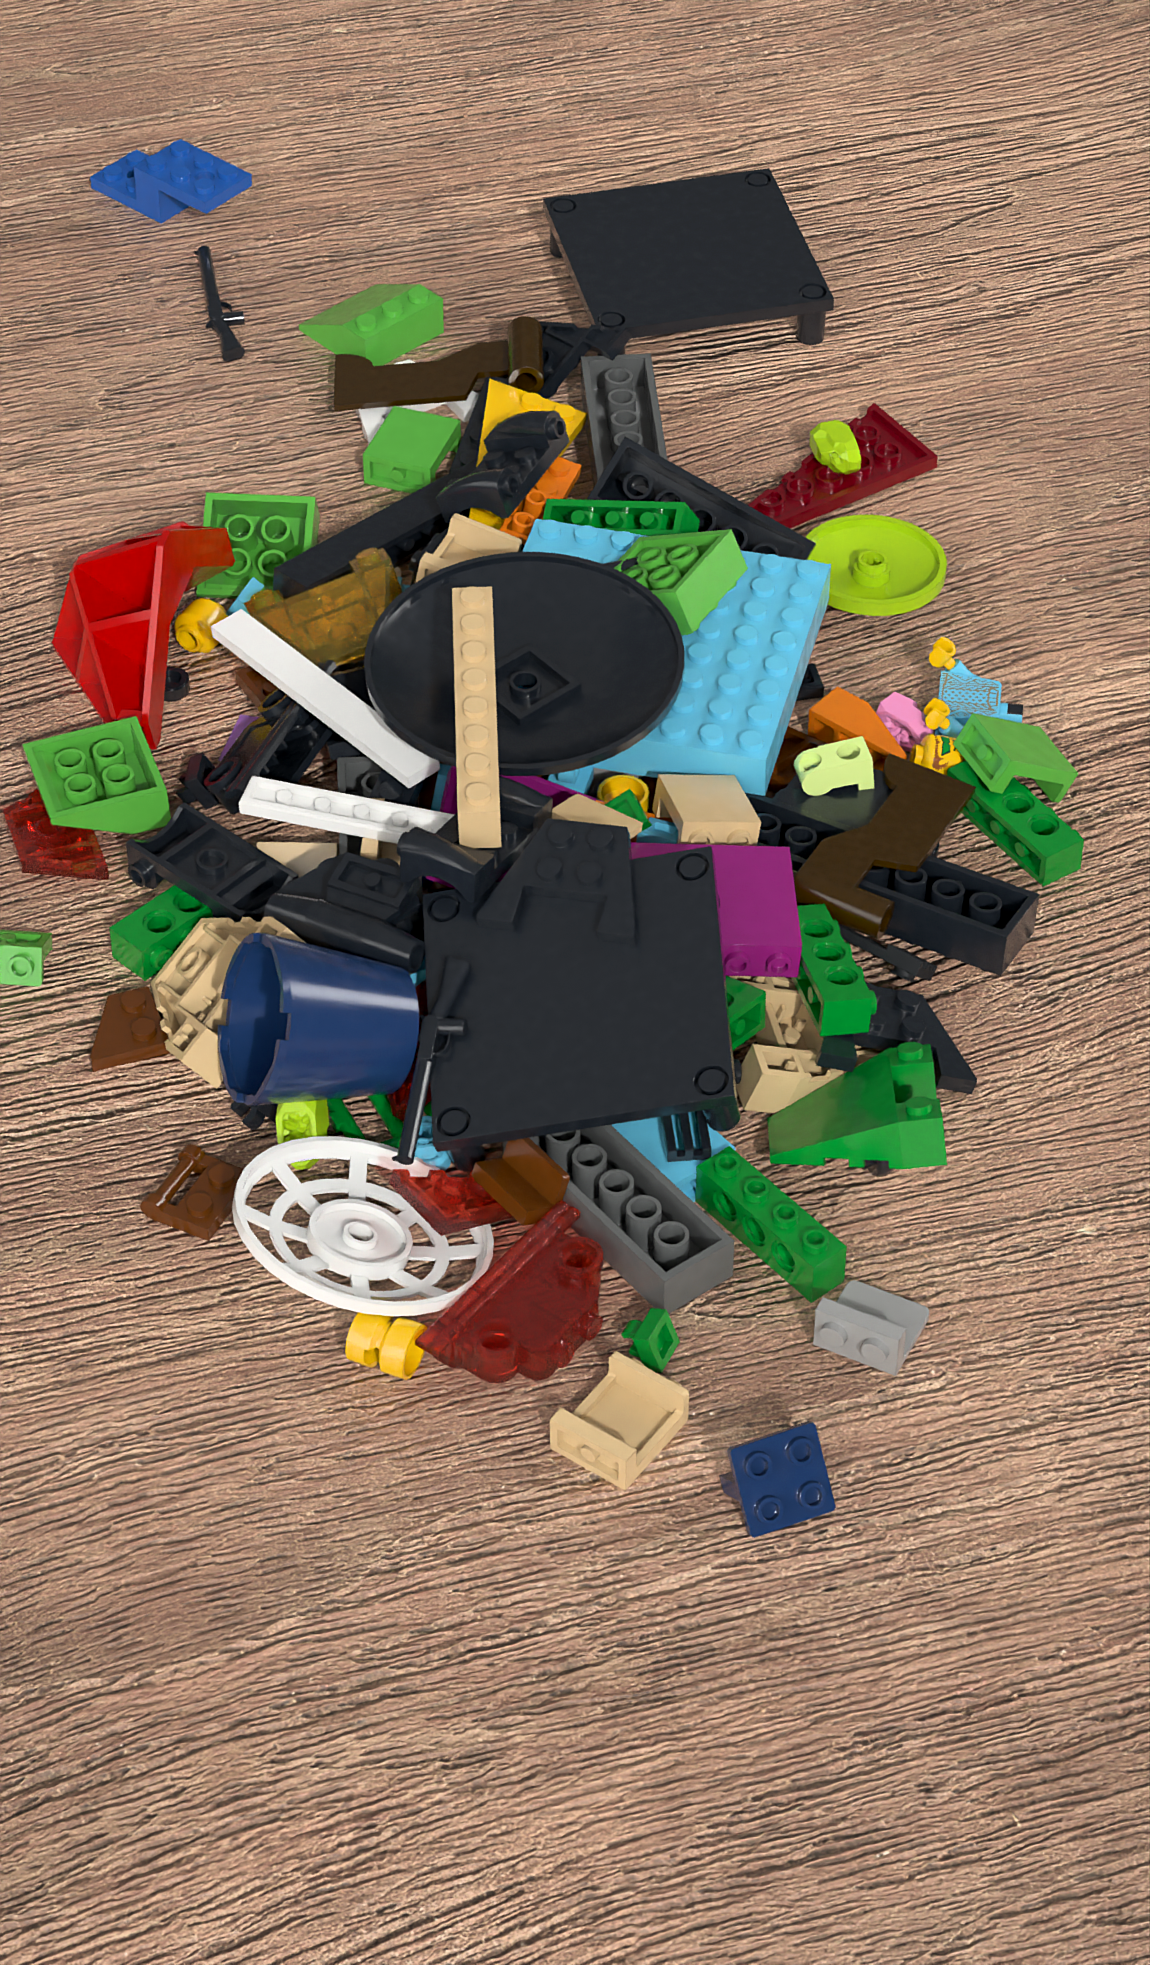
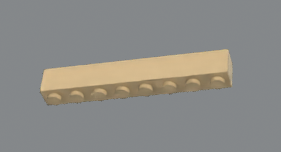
(476, 718)

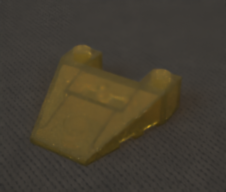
(333, 617)

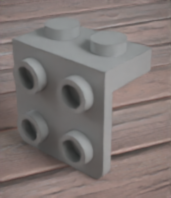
(869, 1326)

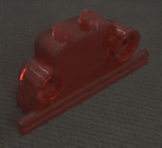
(526, 1307)

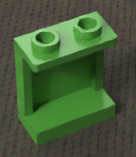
(409, 449)
(1009, 748)

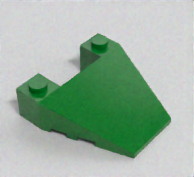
(874, 1113)

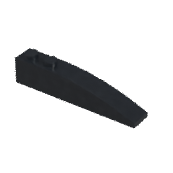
(645, 476)

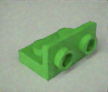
(23, 957)

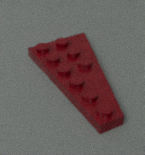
(887, 458)

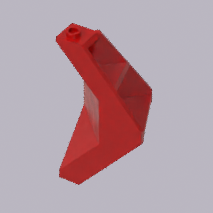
(121, 614)

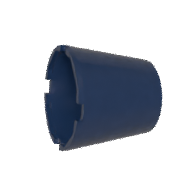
(314, 1023)

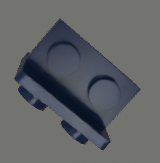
(779, 1479)

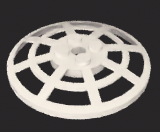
(337, 1223)

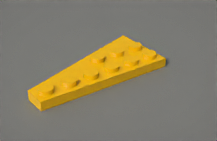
(508, 401)

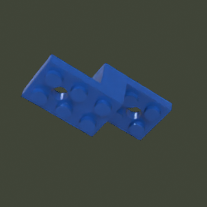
(171, 181)

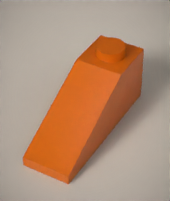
(845, 717)

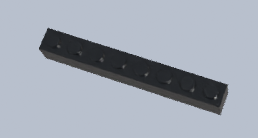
(397, 528)

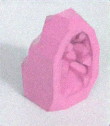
(903, 720)

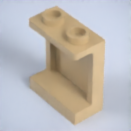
(466, 541)
(707, 809)
(621, 1421)

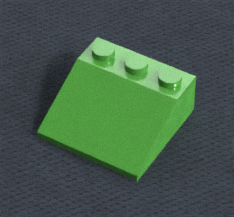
(379, 322)
(261, 534)
(687, 571)
(100, 779)

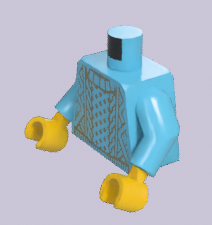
(963, 694)

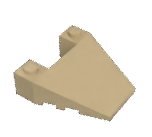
(191, 989)
(783, 1060)

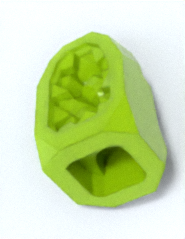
(835, 447)
(302, 1121)

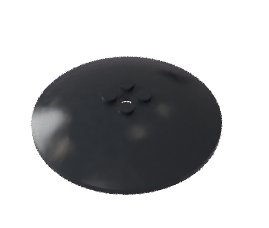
(574, 630)

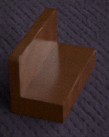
(523, 1180)

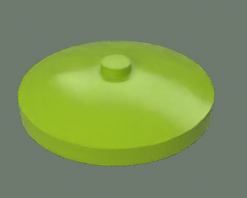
(879, 564)

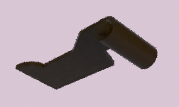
(446, 380)
(895, 838)

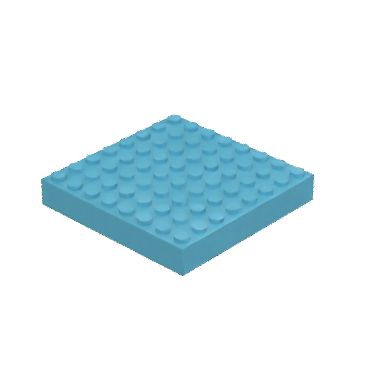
(737, 665)

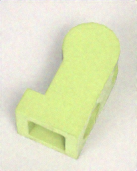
(835, 766)

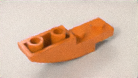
(554, 484)

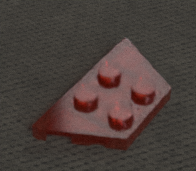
(49, 847)

